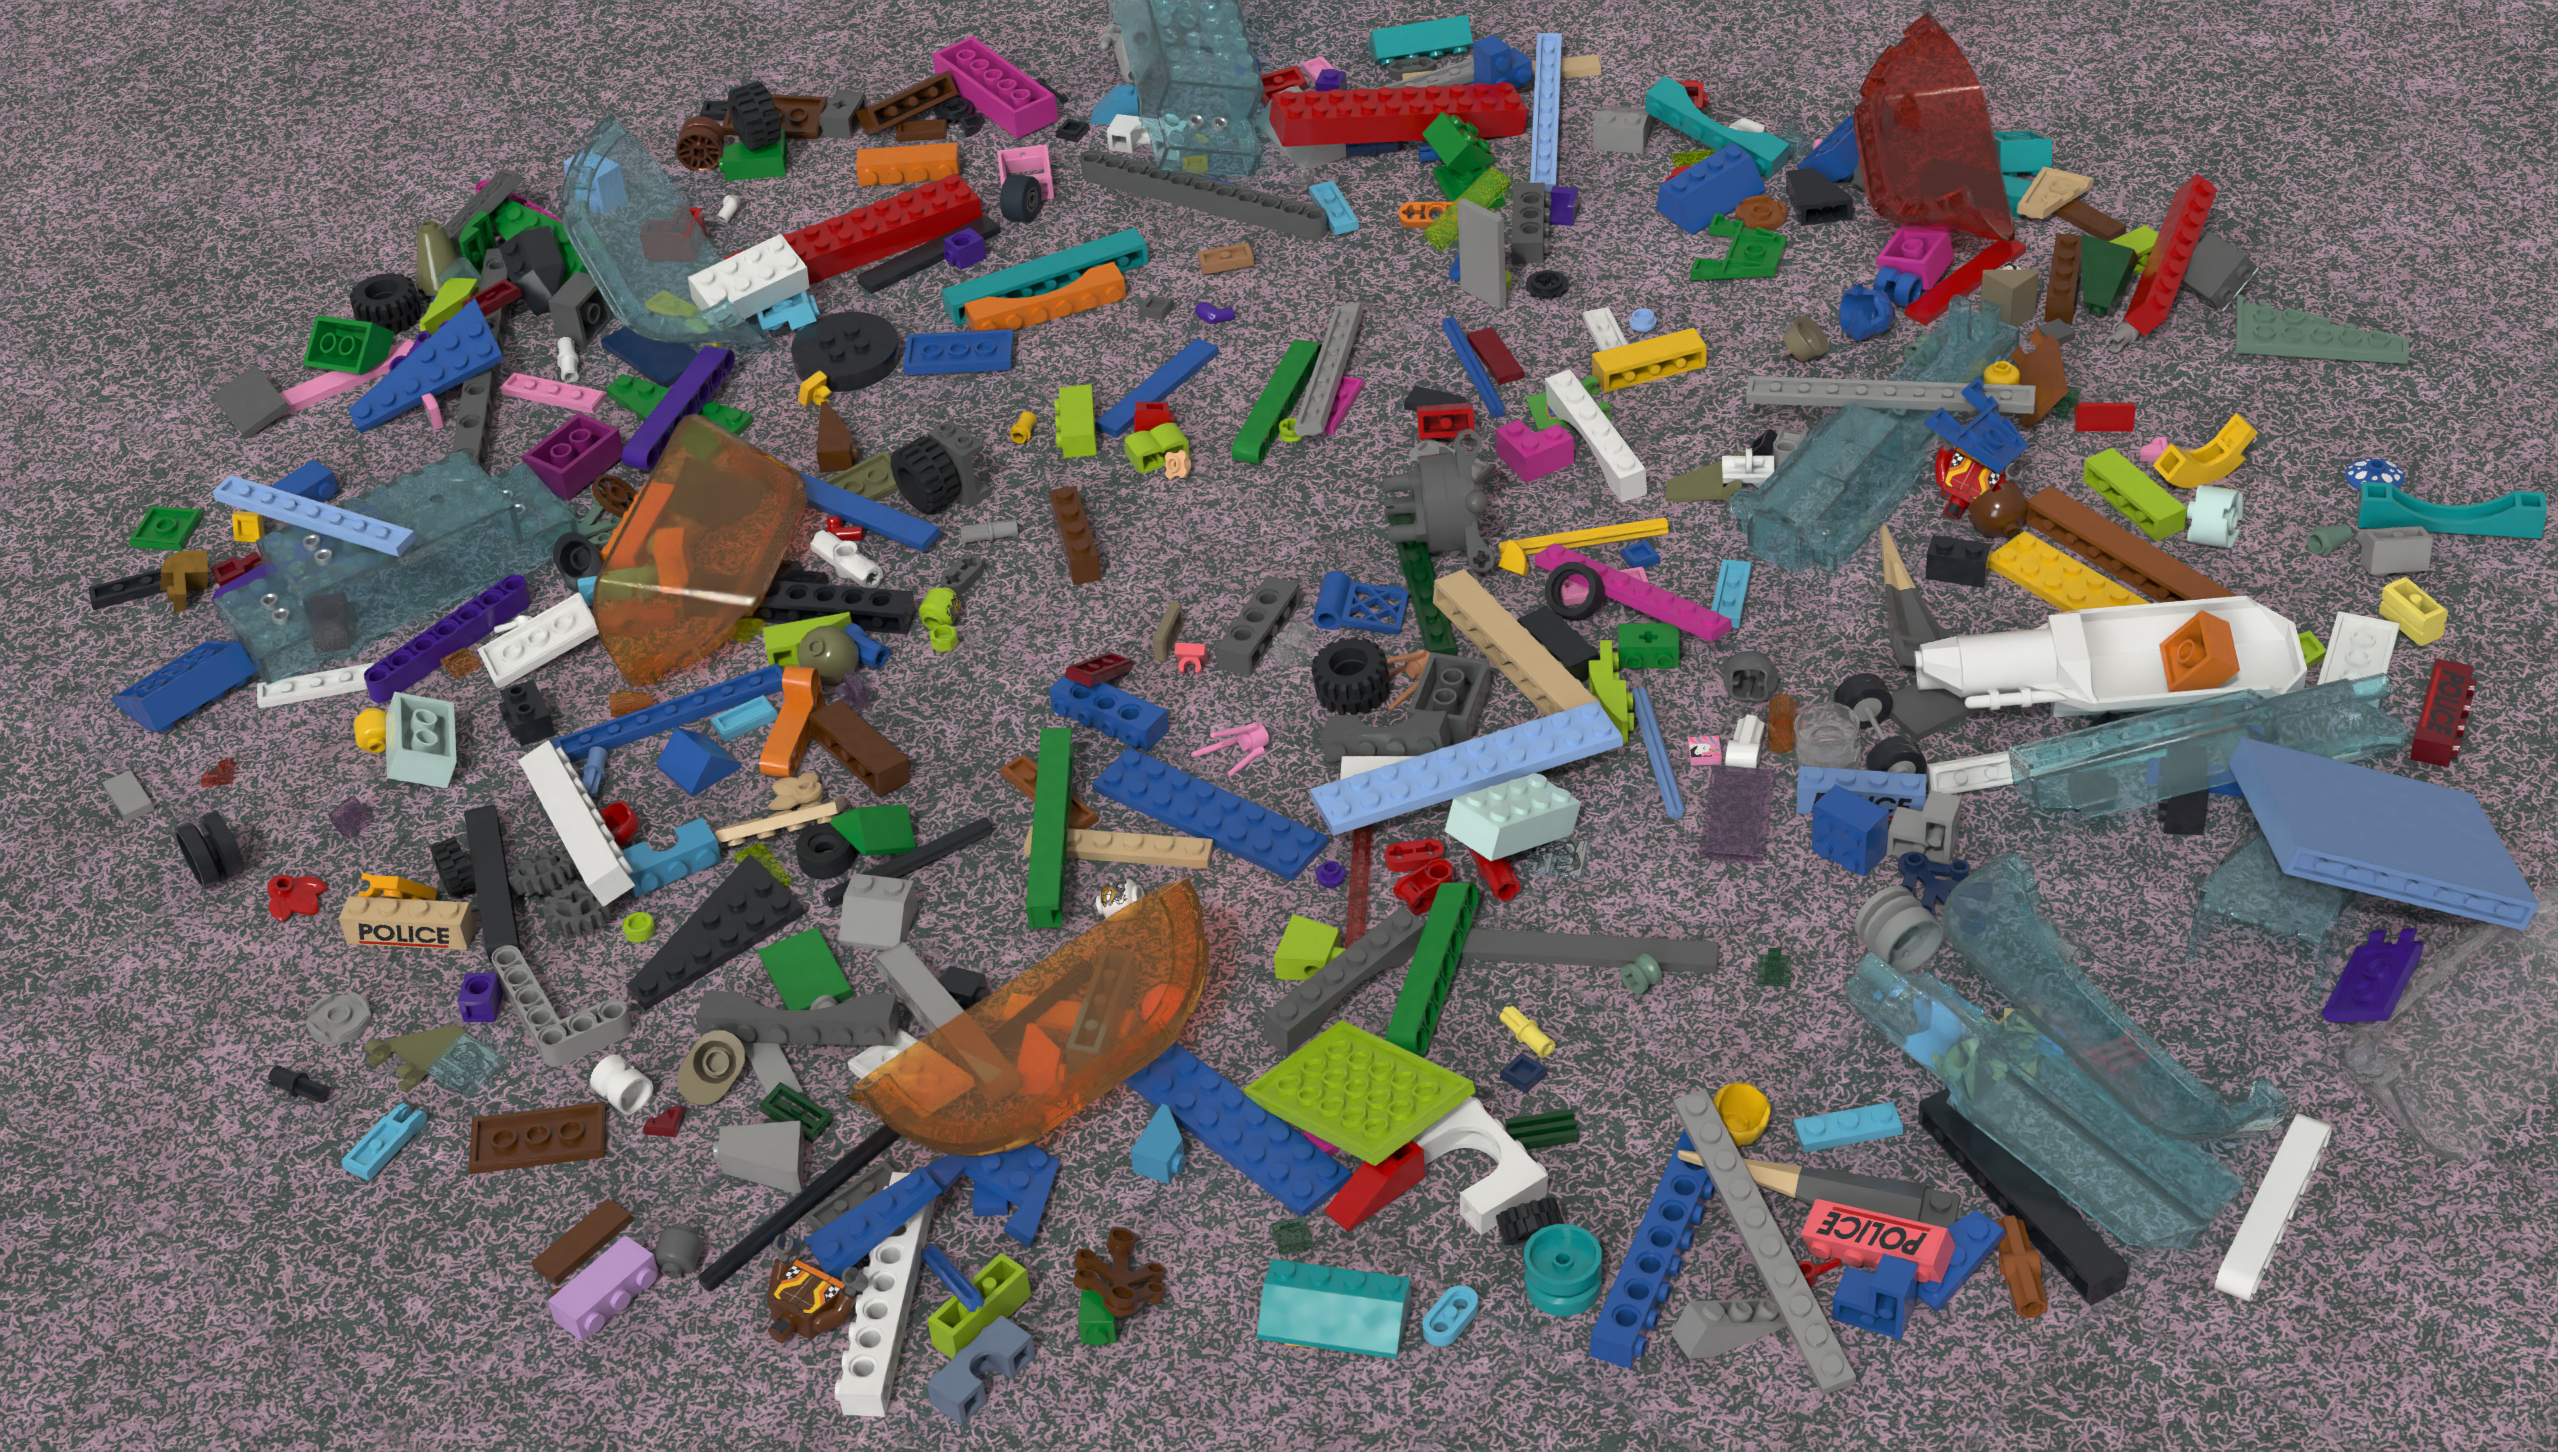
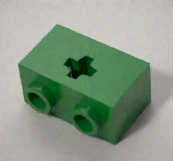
(1648, 645)

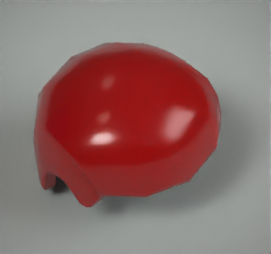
(621, 822)

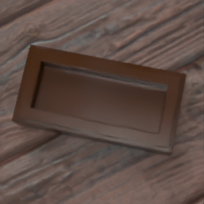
(921, 130)

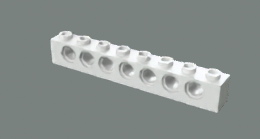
(882, 1316)

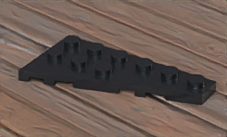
(731, 920)

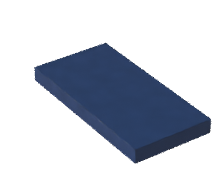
(655, 360)

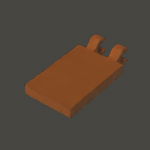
(2043, 370)

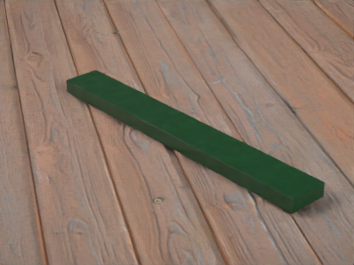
(1420, 583)

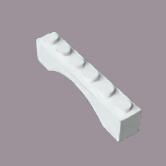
(1619, 464)

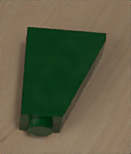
(2105, 274)

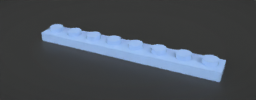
(314, 515)

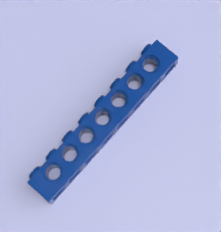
(1652, 1261)

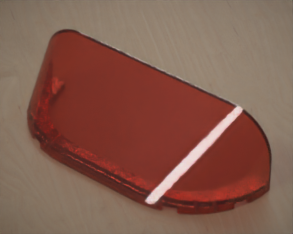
(1930, 139)

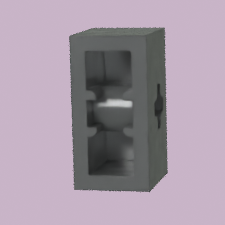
(840, 116)

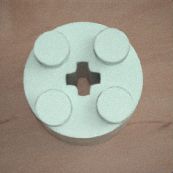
(2215, 516)

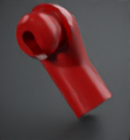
(843, 533)

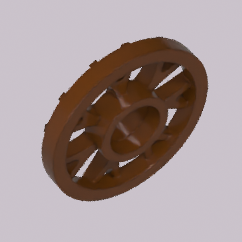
(614, 494)

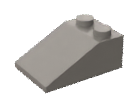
(1621, 129)

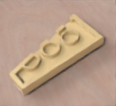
(736, 833)

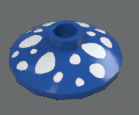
(2374, 470)

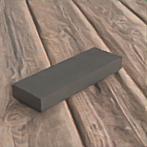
(850, 1196)

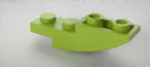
(1611, 690)

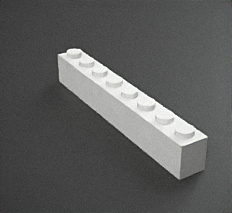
(578, 822)

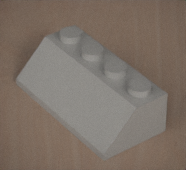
(1301, 156)

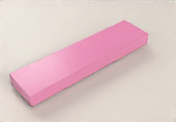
(553, 393)

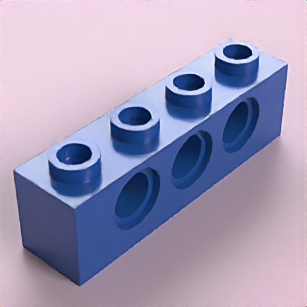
(1111, 712)

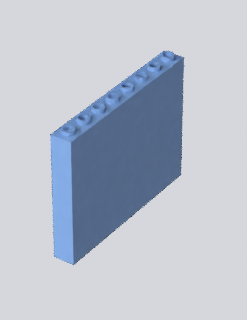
(2381, 834)

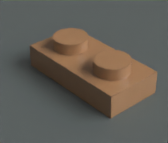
(1225, 258)

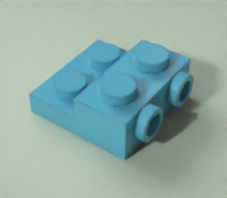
(797, 310)

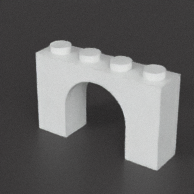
(1513, 1182)

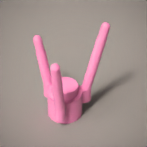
(1250, 737)

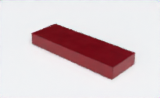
(1495, 356)
(1099, 669)

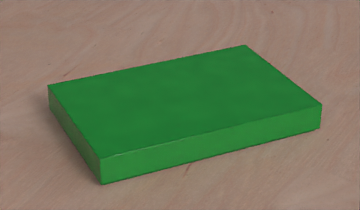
(1455, 184)
(804, 970)

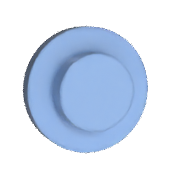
(1643, 320)

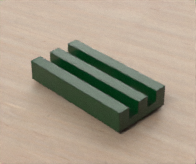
(777, 1115)
(1542, 1126)

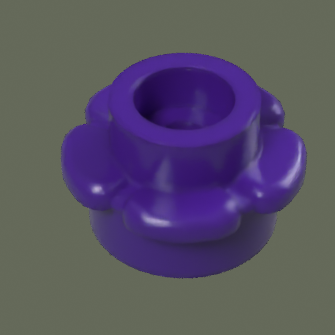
(1330, 874)

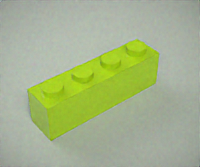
(2134, 494)

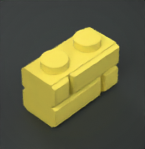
(2414, 610)

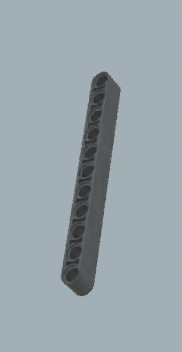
(1204, 194)

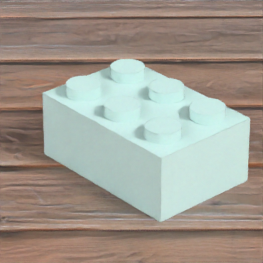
(420, 740)

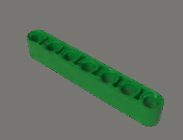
(1275, 402)
(1433, 966)

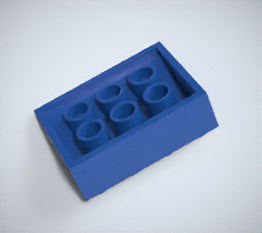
(185, 684)

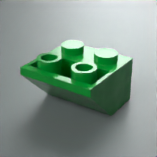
(1458, 143)

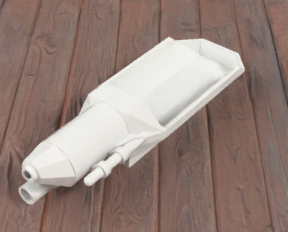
(2109, 659)

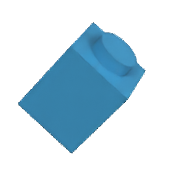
(1119, 100)
(1159, 1148)

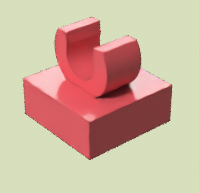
(1191, 654)

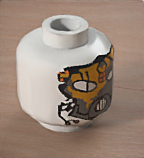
(1117, 895)

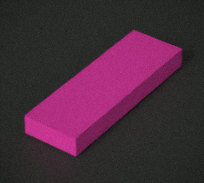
(1345, 397)

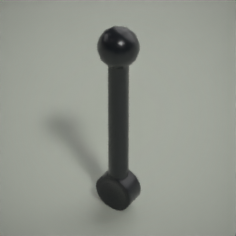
(1062, 97)

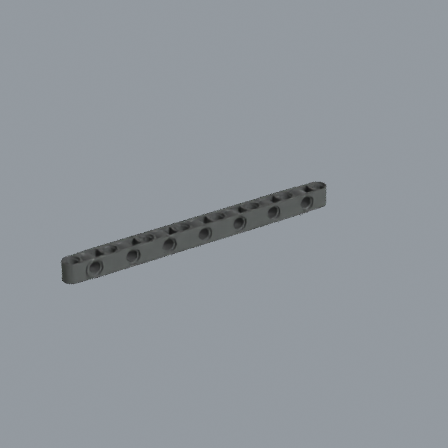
(480, 391)

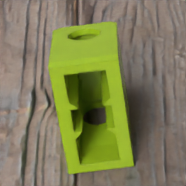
(1306, 948)

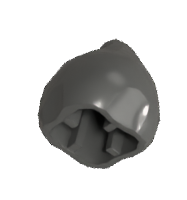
(1749, 676)

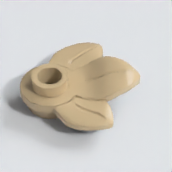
(796, 791)

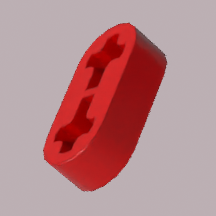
(1413, 854)

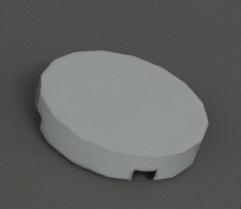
(332, 1025)

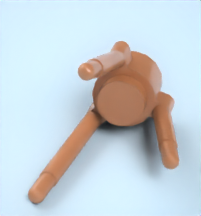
(1413, 667)

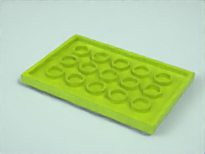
(1359, 1092)

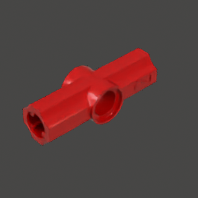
(1497, 875)

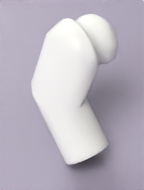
(1747, 125)
(731, 205)

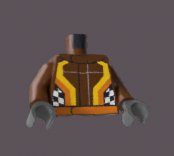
(807, 1298)

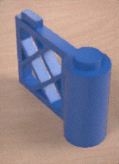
(1337, 601)

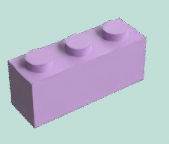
(604, 1288)

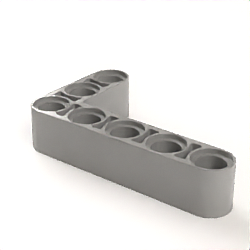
(554, 1038)

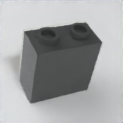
(2217, 271)

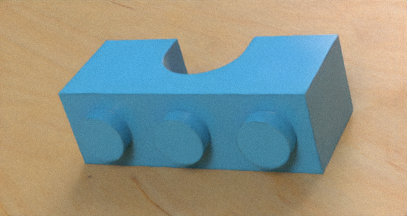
(694, 851)

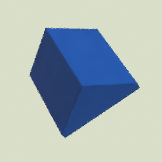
(695, 761)

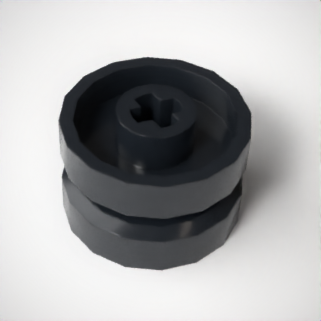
(212, 847)

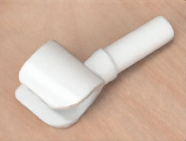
(513, 624)

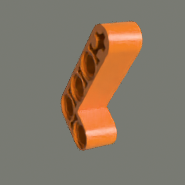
(792, 727)

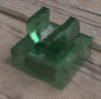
(2068, 402)
(1774, 969)

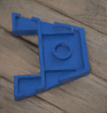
(1986, 437)
(1017, 1175)

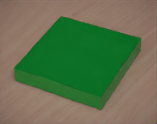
(166, 528)

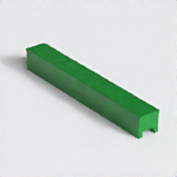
(1050, 829)

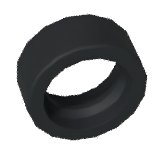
(1554, 585)

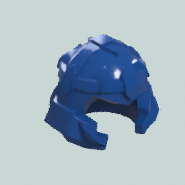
(1865, 312)

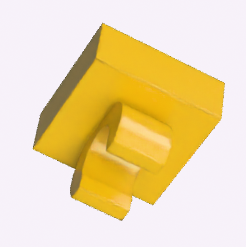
(814, 389)
(247, 526)

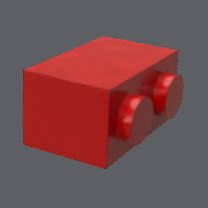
(1444, 420)

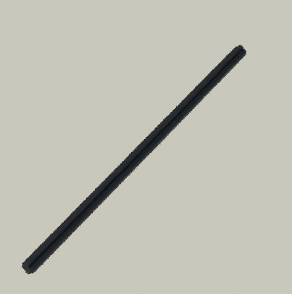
(797, 1207)

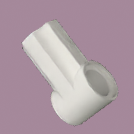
(1746, 744)

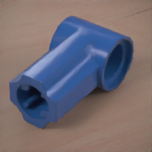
(870, 651)

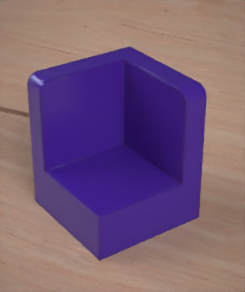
(1564, 205)

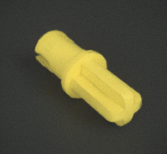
(1527, 1031)

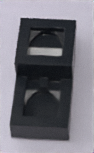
(794, 572)

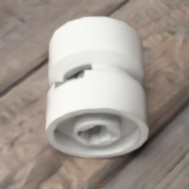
(621, 1084)

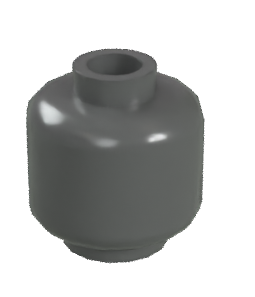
(678, 1250)

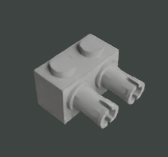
(2395, 550)

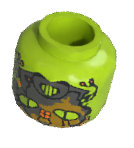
(939, 607)

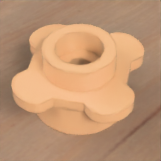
(1177, 464)

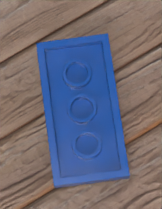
(958, 352)

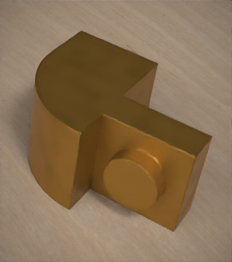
(184, 572)

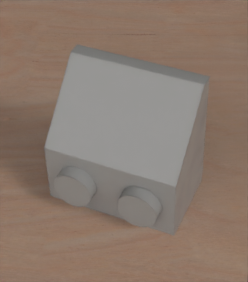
(877, 911)

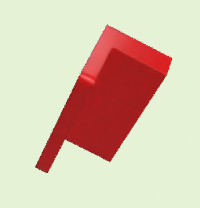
(2104, 416)

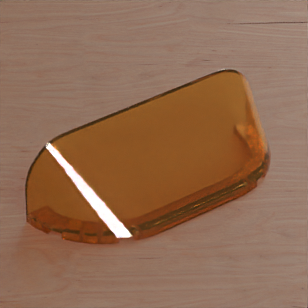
(695, 550)
(1050, 1033)

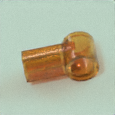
(1781, 724)

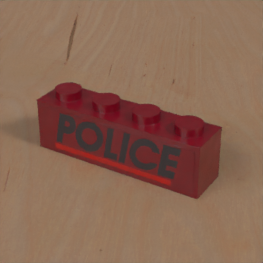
(2443, 712)

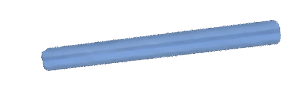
(1658, 754)

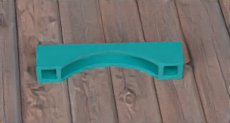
(1672, 105)
(2509, 516)

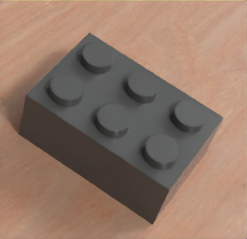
(1456, 687)

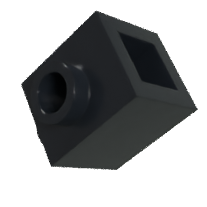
(965, 986)

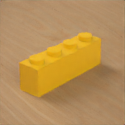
(1649, 359)

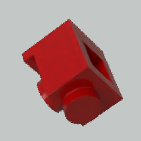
(1150, 415)

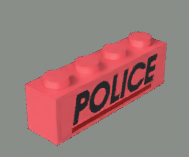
(1865, 1235)

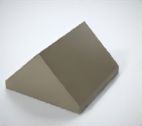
(2014, 293)

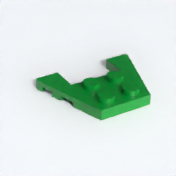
(1749, 255)

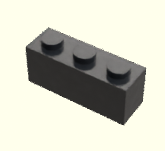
(1561, 641)

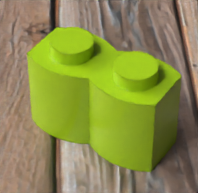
(1148, 448)

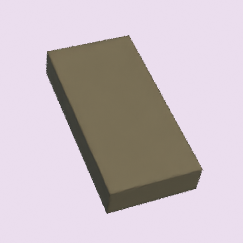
(1168, 631)

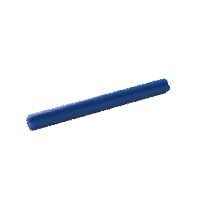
(1473, 367)

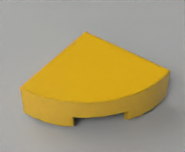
(1514, 559)

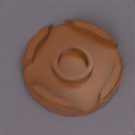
(1769, 216)

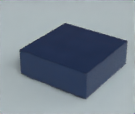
(1523, 1073)

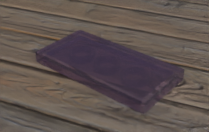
(1737, 814)

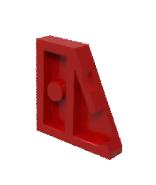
(1279, 81)

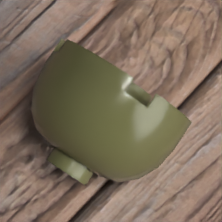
(830, 652)

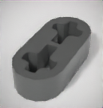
(1409, 65)
(963, 576)

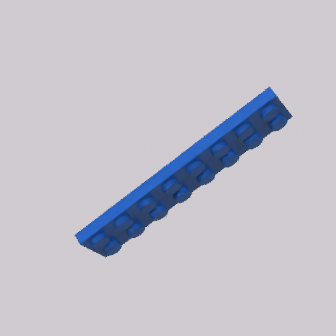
(1211, 814)
(1240, 1130)

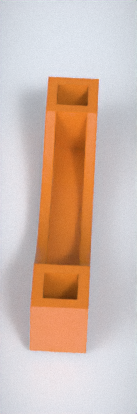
(1093, 289)

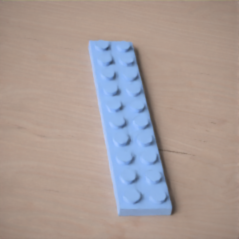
(1465, 767)

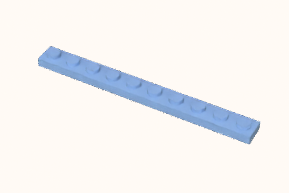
(1546, 109)

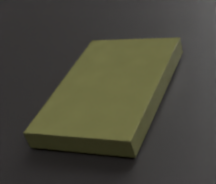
(869, 478)

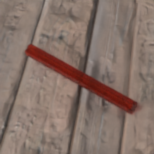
(1358, 884)

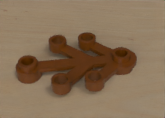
(1119, 1298)

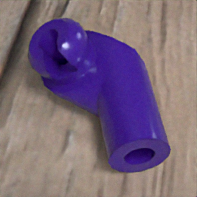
(1212, 314)

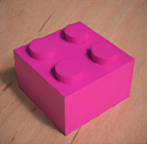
(1919, 253)

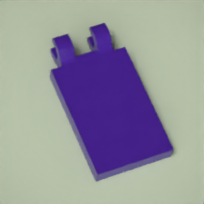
(2374, 978)

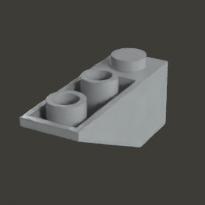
(1722, 1325)

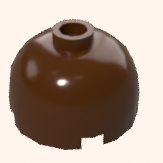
(1999, 512)

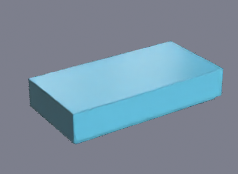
(744, 718)

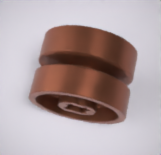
(700, 143)

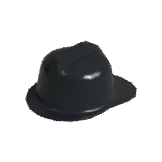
(576, 554)

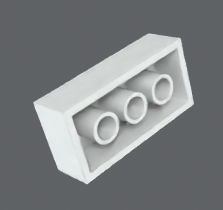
(752, 278)

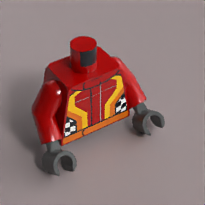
(1965, 478)

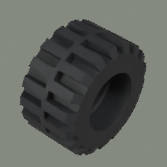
(754, 115)
(386, 301)
(924, 474)
(1351, 676)

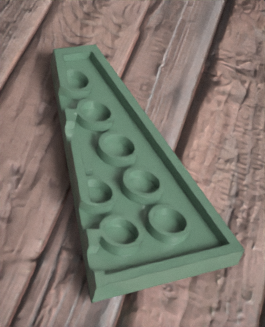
(2308, 335)

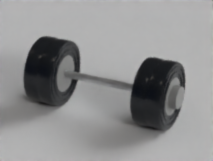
(1873, 703)

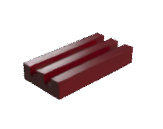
(495, 296)

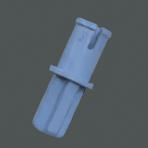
(594, 770)

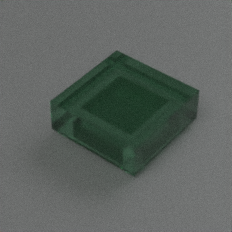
(1292, 1235)

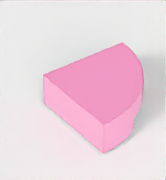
(2153, 450)

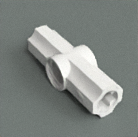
(846, 559)

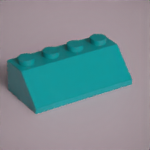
(1420, 40)
(1334, 1308)

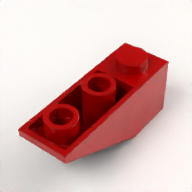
(1377, 1186)

